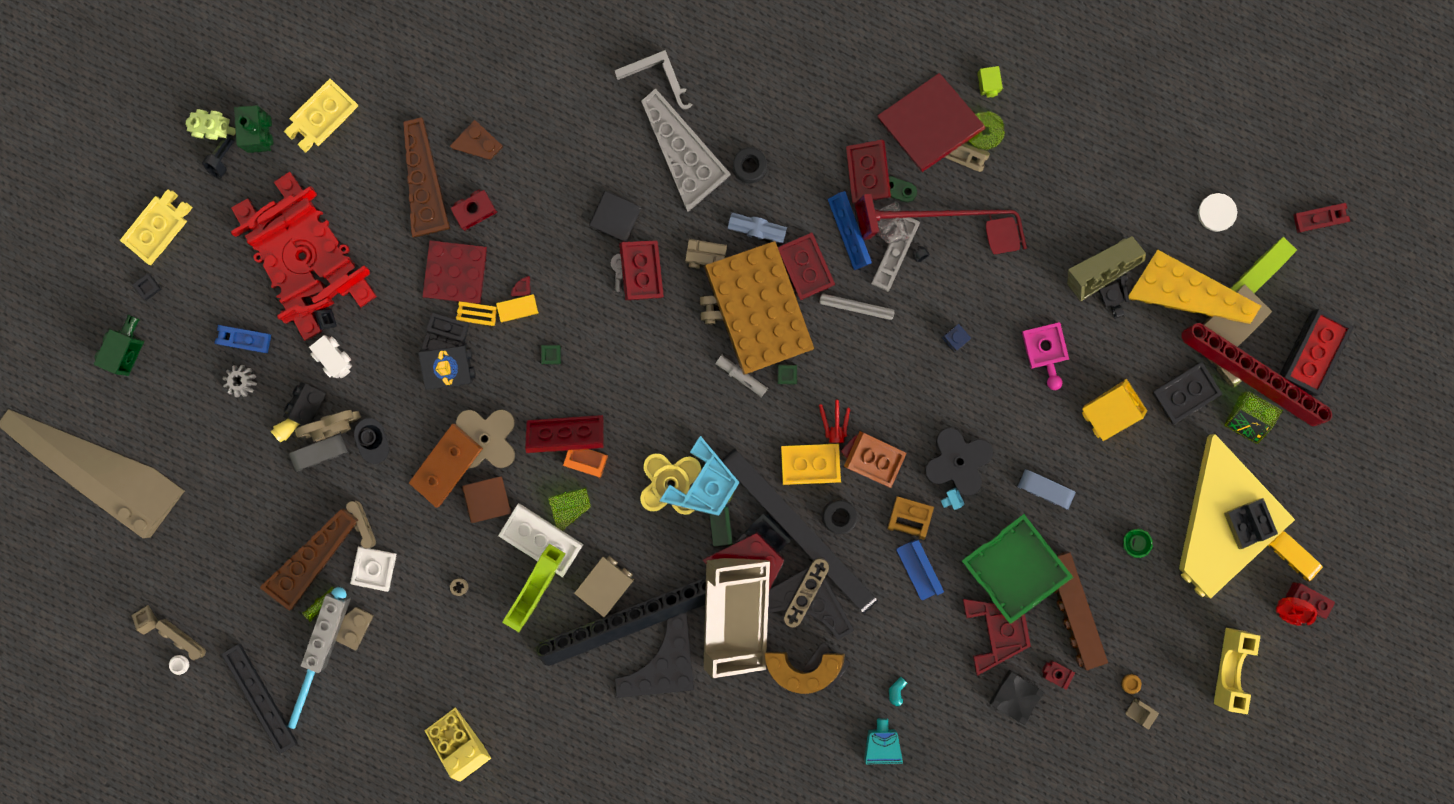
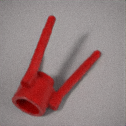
(836, 434)

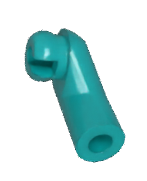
(895, 692)

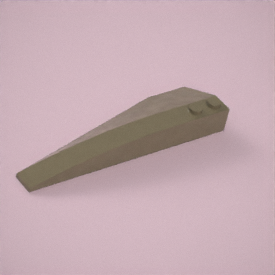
(119, 485)

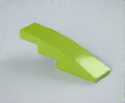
(1266, 266)

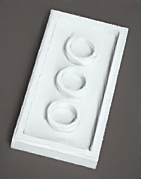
(533, 534)

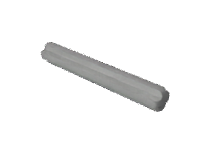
(856, 306)

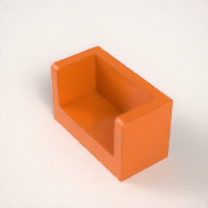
(586, 461)

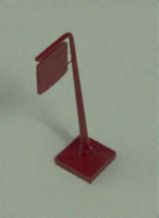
(1001, 233)

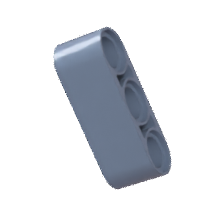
(1046, 489)

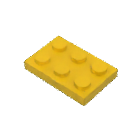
(810, 464)

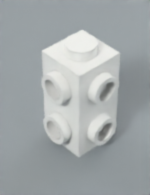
(334, 361)

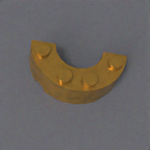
(800, 681)

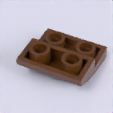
(486, 499)

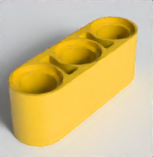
(1296, 555)

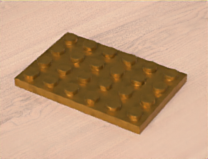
(759, 307)

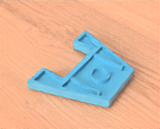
(710, 489)

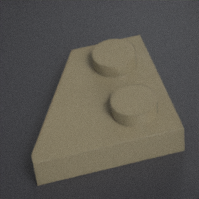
(354, 628)

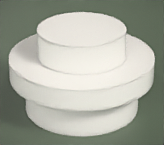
(179, 664)

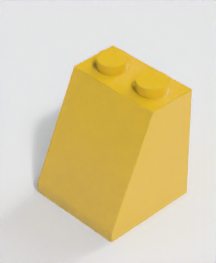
(1114, 410)

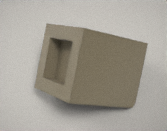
(1141, 713)

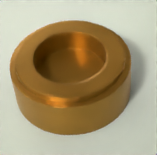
(1131, 684)

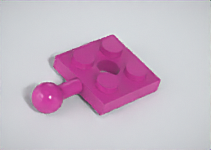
(1039, 357)

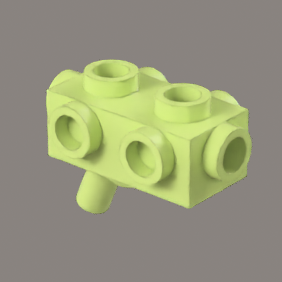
(209, 125)

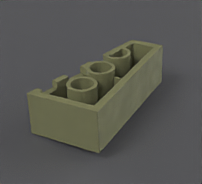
(1105, 267)

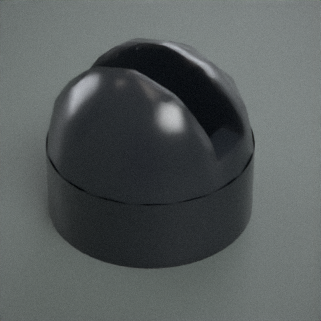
(921, 254)

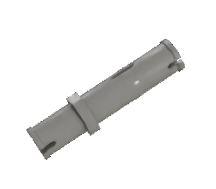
(735, 371)

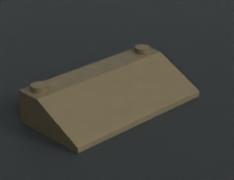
(736, 616)

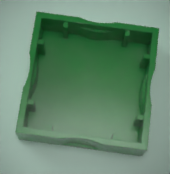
(1017, 569)

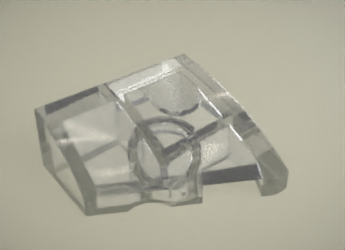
(892, 229)

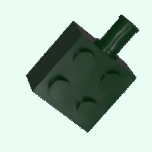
(253, 129)
(119, 349)

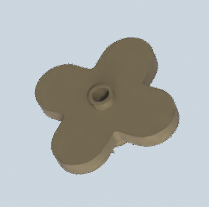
(329, 426)
(497, 428)

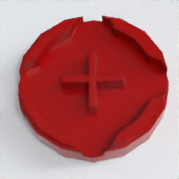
(1296, 611)

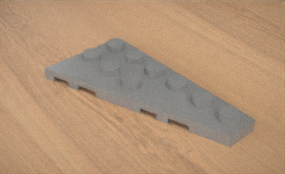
(688, 158)

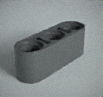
(318, 452)

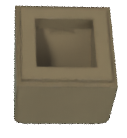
(144, 620)

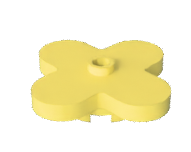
(660, 472)

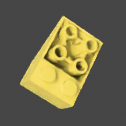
(457, 745)

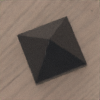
(325, 319)

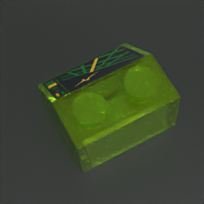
(1252, 417)

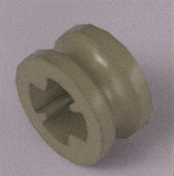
(463, 590)

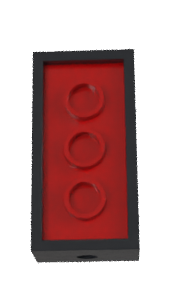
(1316, 351)

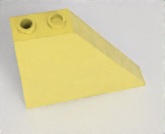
(1210, 550)

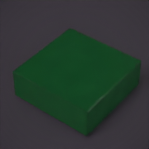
(550, 354)
(787, 374)

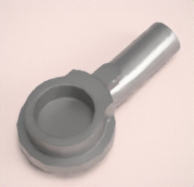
(617, 267)

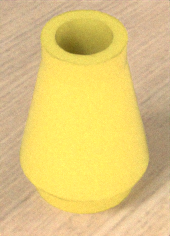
(284, 429)

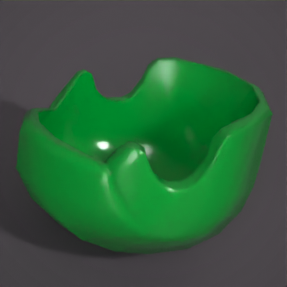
(1142, 544)

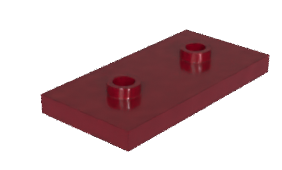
(564, 434)

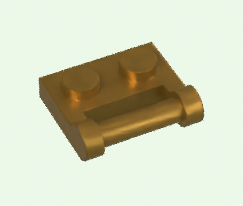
(912, 511)

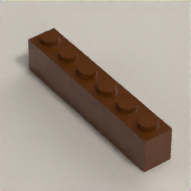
(1079, 619)

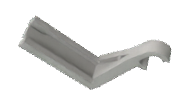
(649, 62)

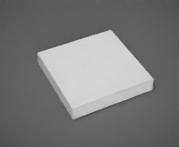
(373, 568)

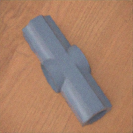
(757, 227)

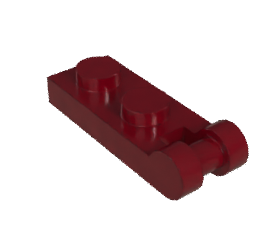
(1321, 218)

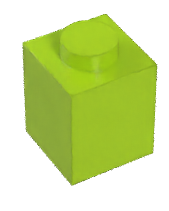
(990, 81)

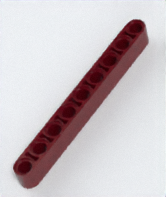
(1256, 374)

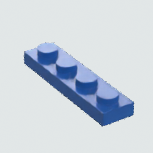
(849, 230)

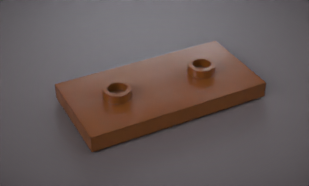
(445, 465)

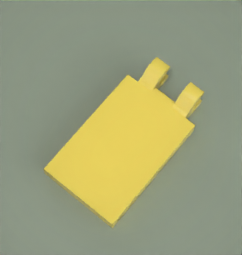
(321, 115)
(156, 227)

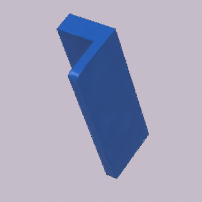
(919, 569)

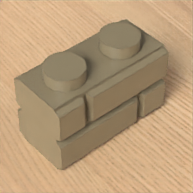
(703, 253)

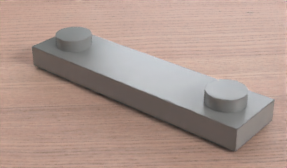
(893, 258)

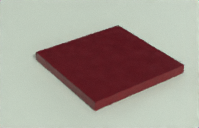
(931, 122)

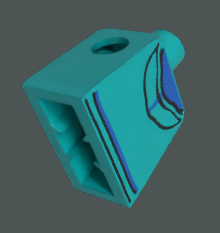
(883, 745)

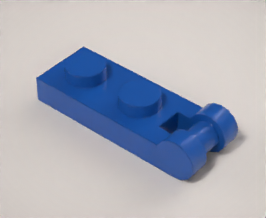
(243, 339)

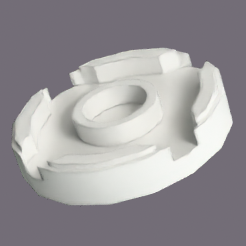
(1217, 212)

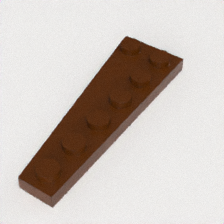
(425, 196)
(303, 567)

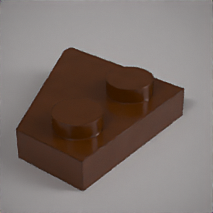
(477, 142)

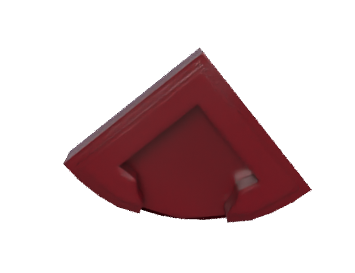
(522, 287)

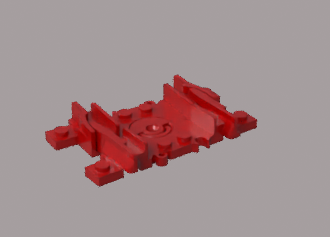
(281, 251)

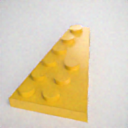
(1183, 288)

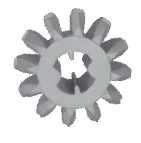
(246, 379)

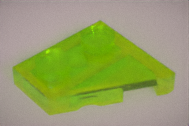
(569, 506)

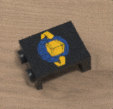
(446, 366)

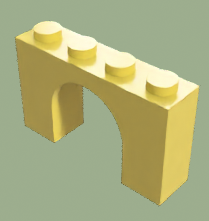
(1228, 689)

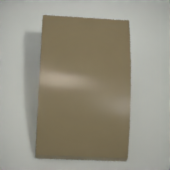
(1236, 331)

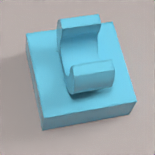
(954, 499)

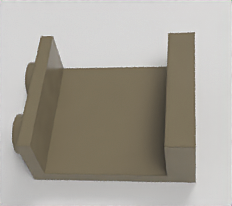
(604, 585)

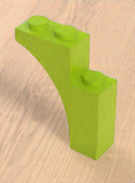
(534, 588)

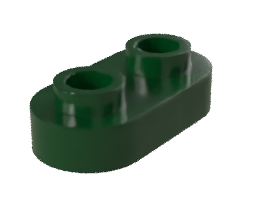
(899, 186)

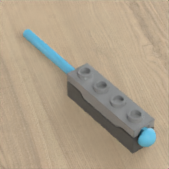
(321, 643)

